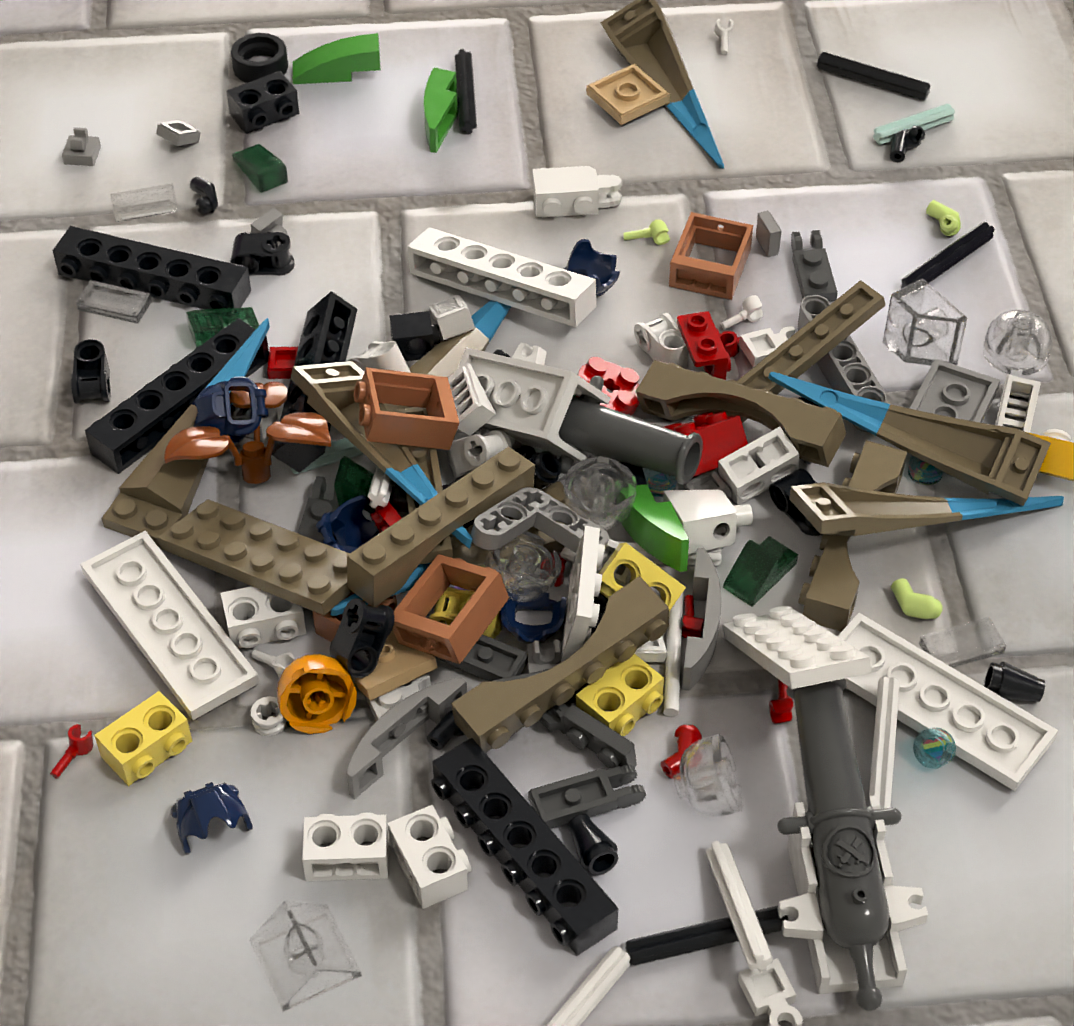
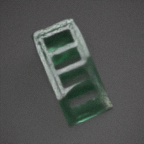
(261, 167)
(208, 322)

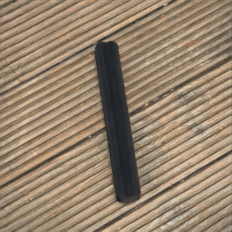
(873, 76)
(465, 91)
(950, 255)
(696, 937)

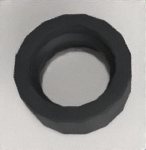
(258, 45)

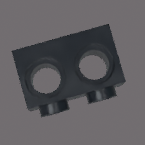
(263, 102)

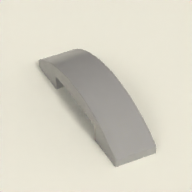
(701, 650)
(395, 726)

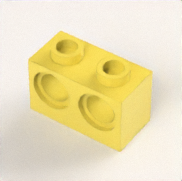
(639, 565)
(616, 693)
(142, 733)

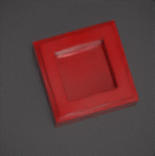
(281, 362)

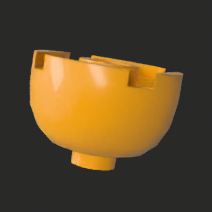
(315, 693)

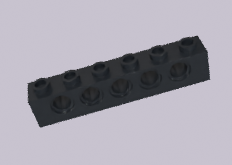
(151, 269)
(322, 341)
(148, 414)
(578, 925)

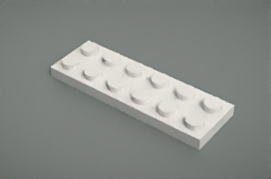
(170, 625)
(795, 648)
(932, 694)

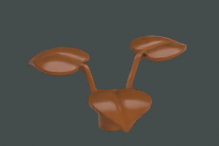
(254, 458)

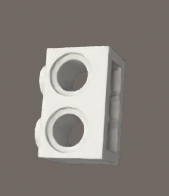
(758, 465)
(260, 617)
(345, 856)
(421, 858)

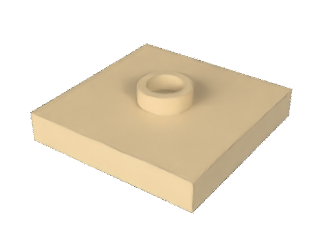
(627, 94)
(395, 667)

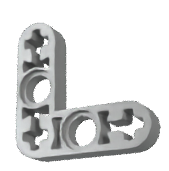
(541, 513)

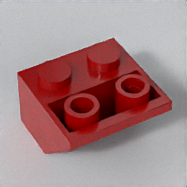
(719, 434)

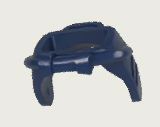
(593, 264)
(215, 409)
(347, 525)
(531, 633)
(200, 806)

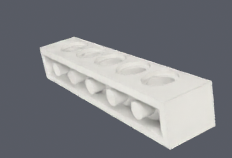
(502, 276)

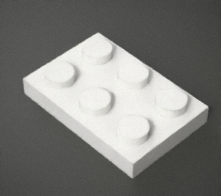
(582, 588)

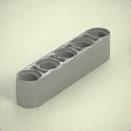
(844, 364)

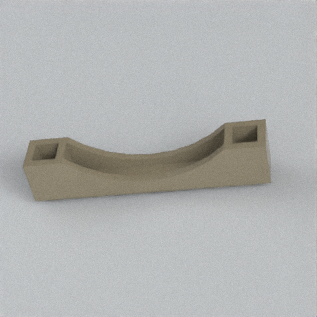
(680, 393)
(390, 558)
(834, 584)
(500, 709)

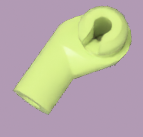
(948, 218)
(915, 604)

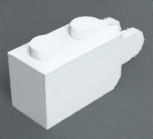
(573, 191)

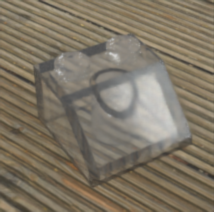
(923, 325)

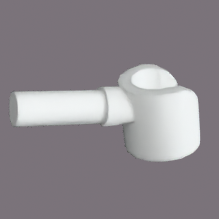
(723, 34)
(752, 312)
(279, 662)

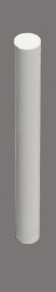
(673, 660)

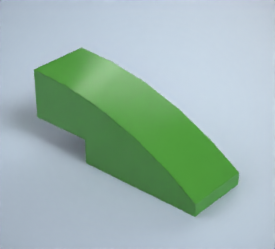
(338, 60)
(439, 106)
(658, 529)

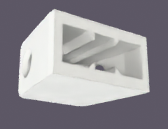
(708, 517)

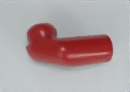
(686, 736)

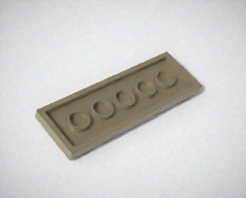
(261, 555)

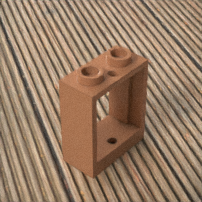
(704, 275)
(411, 390)
(457, 639)

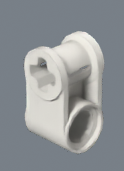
(662, 340)
(382, 356)
(475, 450)

